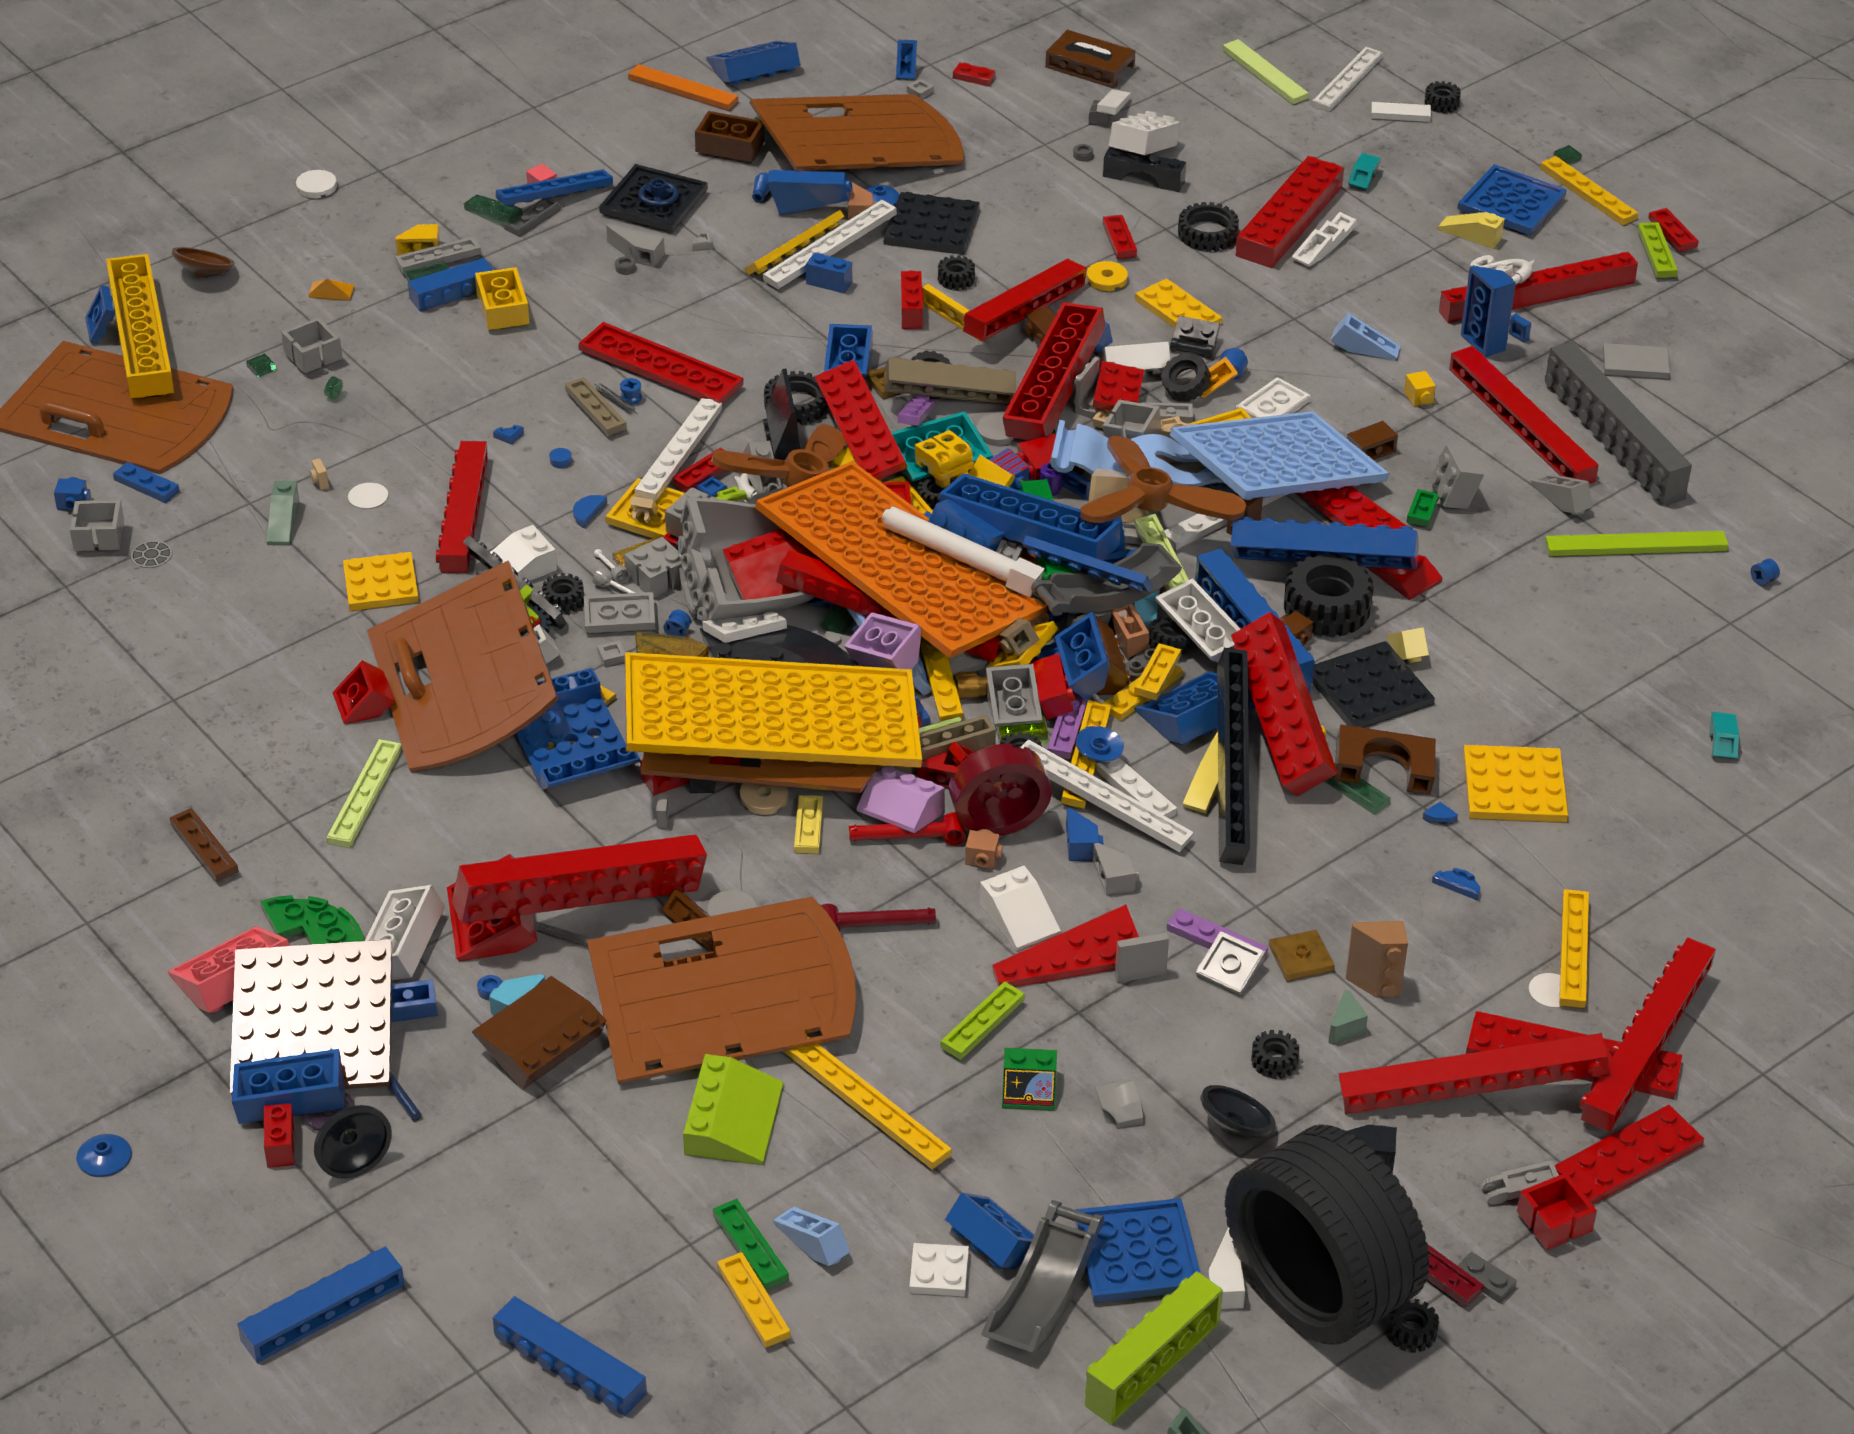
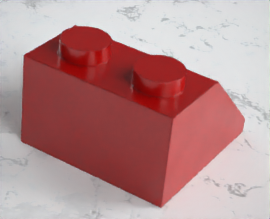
(363, 694)

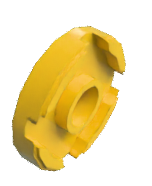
(1116, 272)

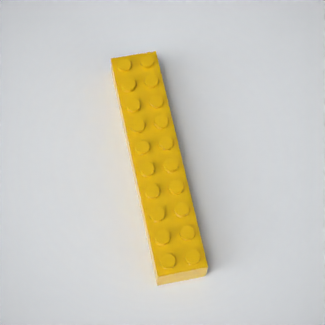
(139, 326)

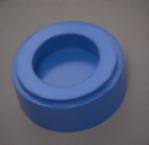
(560, 457)
(487, 985)

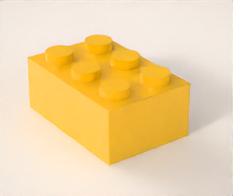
(502, 298)

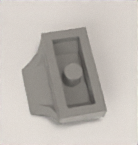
(1122, 1102)

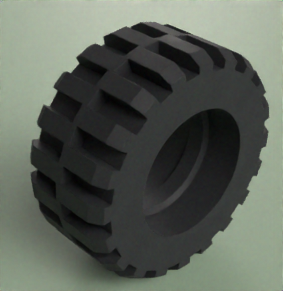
(1331, 576)

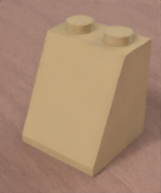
(1110, 481)

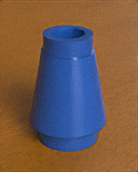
(761, 187)

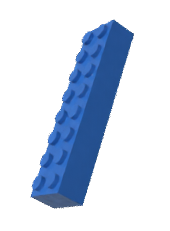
(1030, 515)
(1296, 541)
(1241, 601)

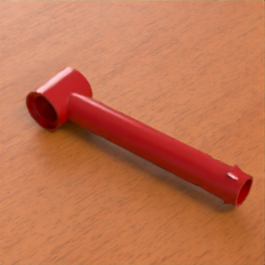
(949, 828)

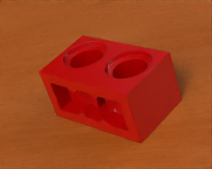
(279, 1135)

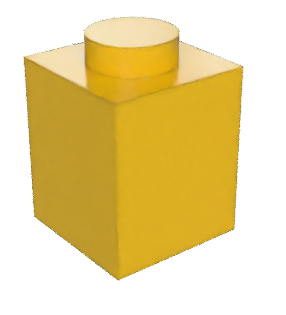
(1419, 388)

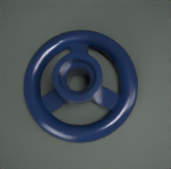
(658, 188)

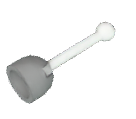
(616, 571)
(604, 578)

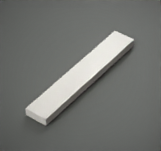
(1347, 79)

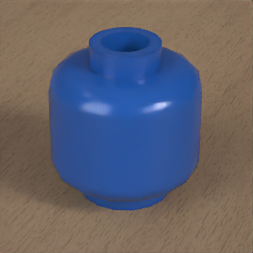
(1237, 359)

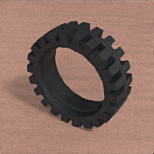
(1211, 213)
(801, 383)

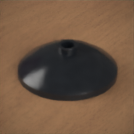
(1237, 1112)
(359, 1149)

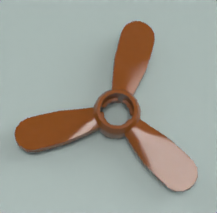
(800, 464)
(1153, 490)

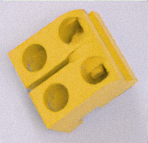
(944, 458)

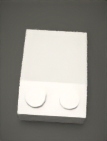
(528, 554)
(1018, 908)

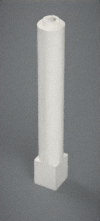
(1017, 574)

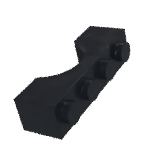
(1166, 171)

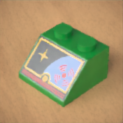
(1029, 1079)

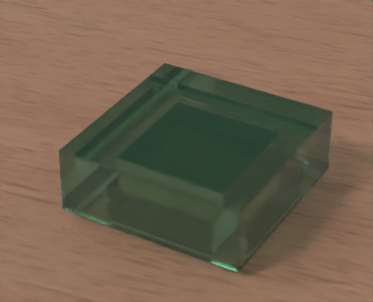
(1568, 155)
(261, 365)

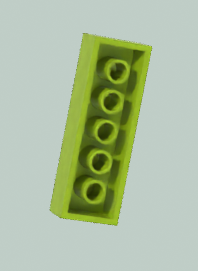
(1153, 1347)

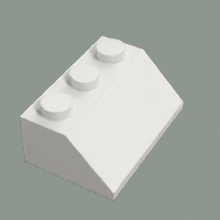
(1143, 356)

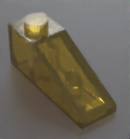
(669, 645)

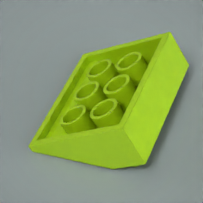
(731, 1111)

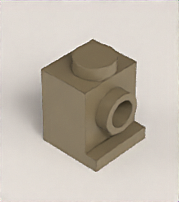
(1024, 637)

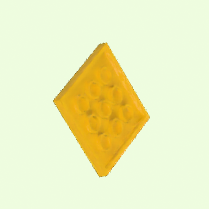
(1515, 783)

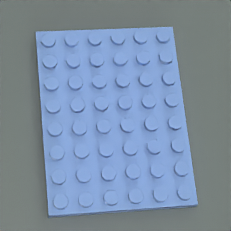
(1278, 455)

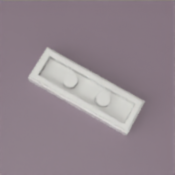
(1113, 102)
(1400, 111)

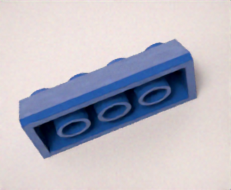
(1487, 309)
(306, 1081)

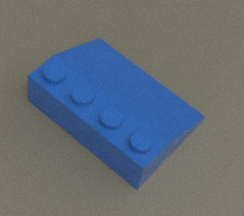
(755, 61)
(1187, 709)

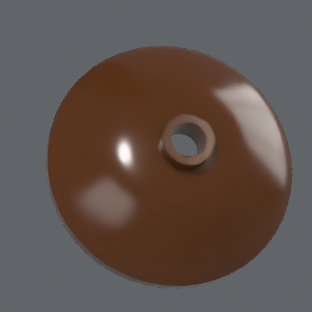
(202, 261)

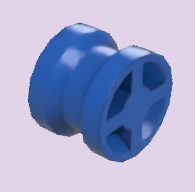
(630, 390)
(1765, 571)
(677, 623)

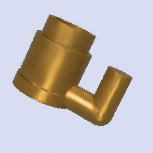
(970, 685)

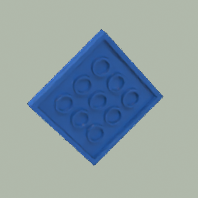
(1513, 196)
(1140, 1250)

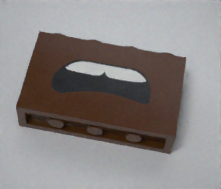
(1089, 58)

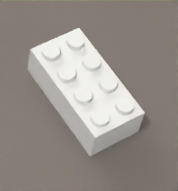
(1144, 133)

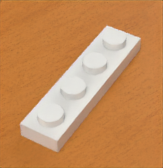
(1133, 785)

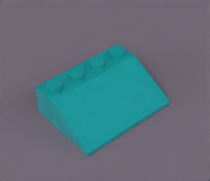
(957, 423)

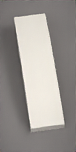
(1324, 240)

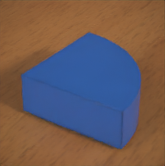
(508, 435)
(1440, 813)

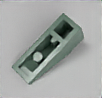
(282, 512)

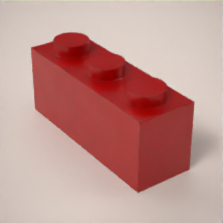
(911, 300)
(1053, 687)

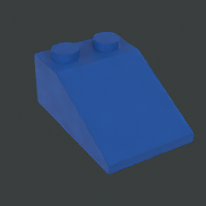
(848, 344)

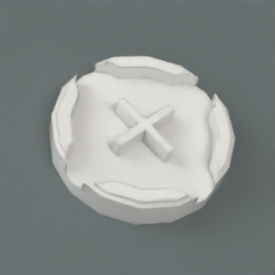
(316, 183)

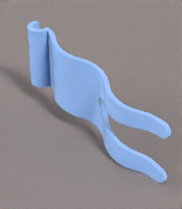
(1089, 451)

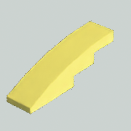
(1205, 782)

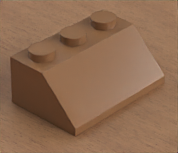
(1377, 957)

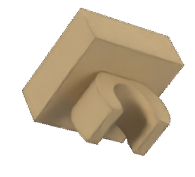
(643, 506)

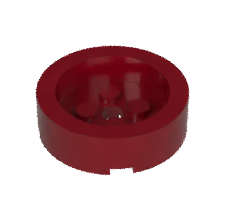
(1002, 809)

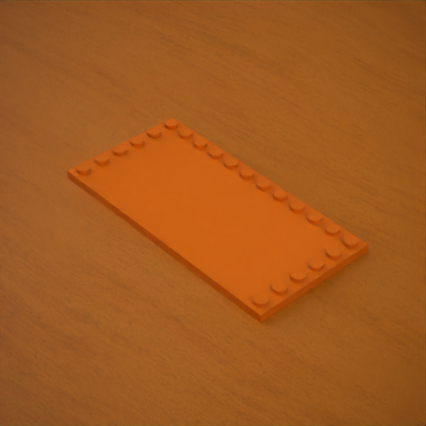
(841, 523)

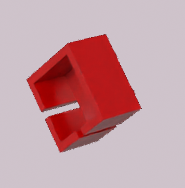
(1556, 1211)

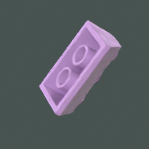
(885, 643)
(902, 799)

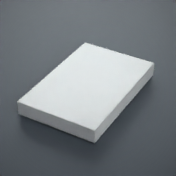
(1275, 399)

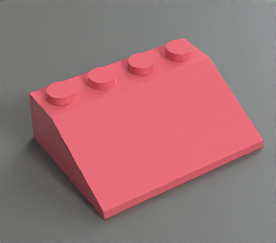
(210, 976)

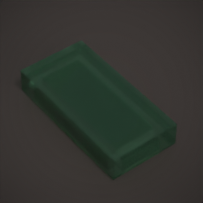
(424, 271)

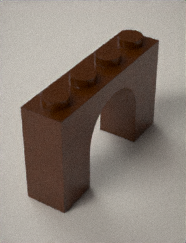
(1412, 751)

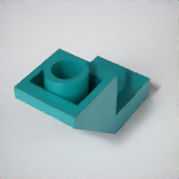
(1363, 171)
(1725, 735)

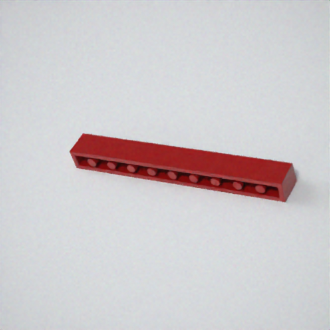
(1555, 283)
(1522, 415)
(827, 584)
(1648, 1034)
(1474, 1073)

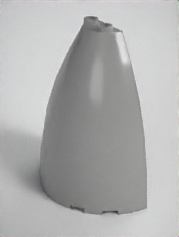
(704, 573)

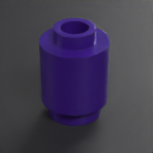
(1053, 477)

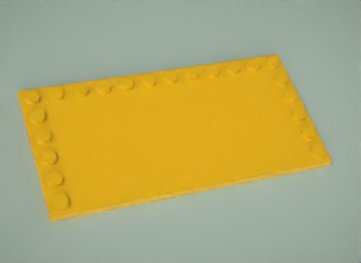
(771, 710)

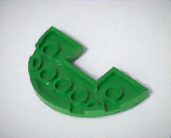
(313, 917)

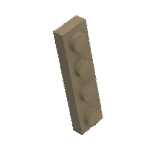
(595, 406)

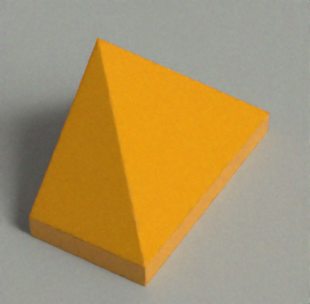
(331, 290)
(1220, 374)

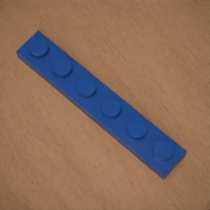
(553, 187)
(1093, 566)

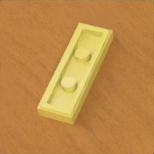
(808, 824)

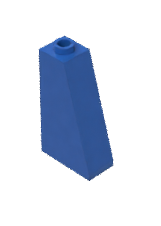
(807, 189)

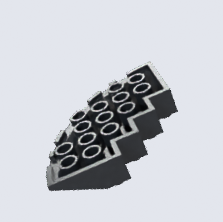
(781, 645)

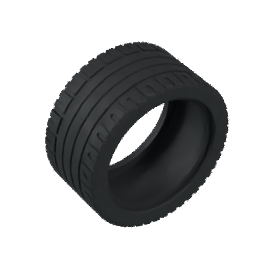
(1327, 1234)

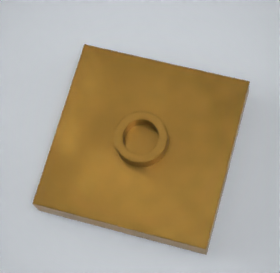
(1301, 955)

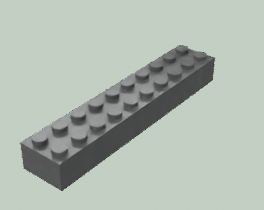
(1618, 424)

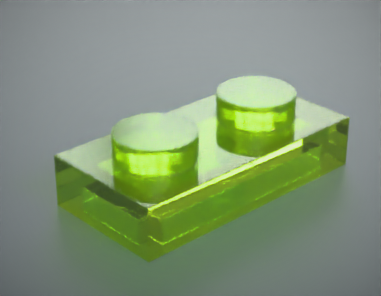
(1037, 729)

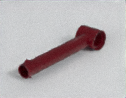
(880, 918)

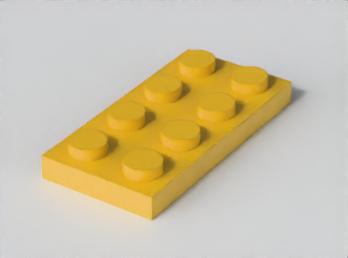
(1171, 301)

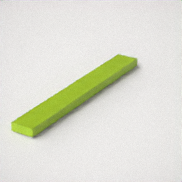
(1636, 543)

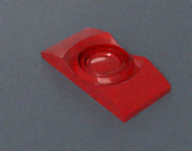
(1410, 581)

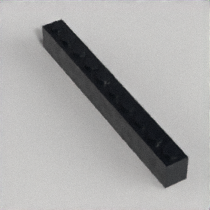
(1233, 756)

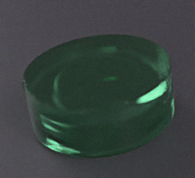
(333, 387)

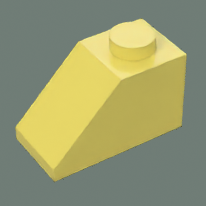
(1409, 644)

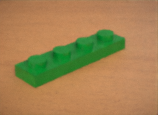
(750, 1241)

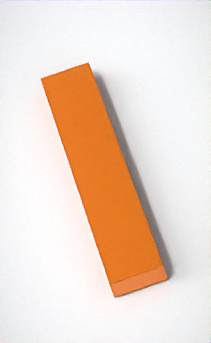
(683, 87)

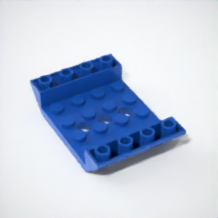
(574, 718)

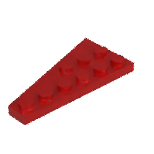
(1074, 953)

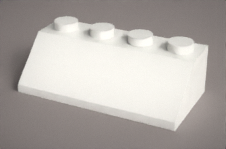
(1199, 618)
(408, 920)

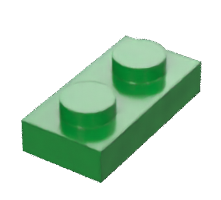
(1422, 508)

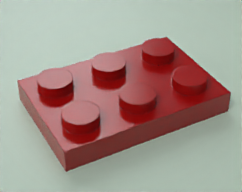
(1117, 383)

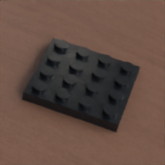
(625, 201)
(932, 223)
(1370, 686)

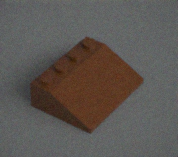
(540, 1030)

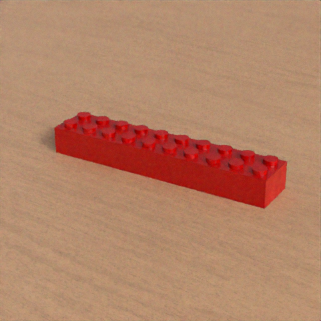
(578, 878)

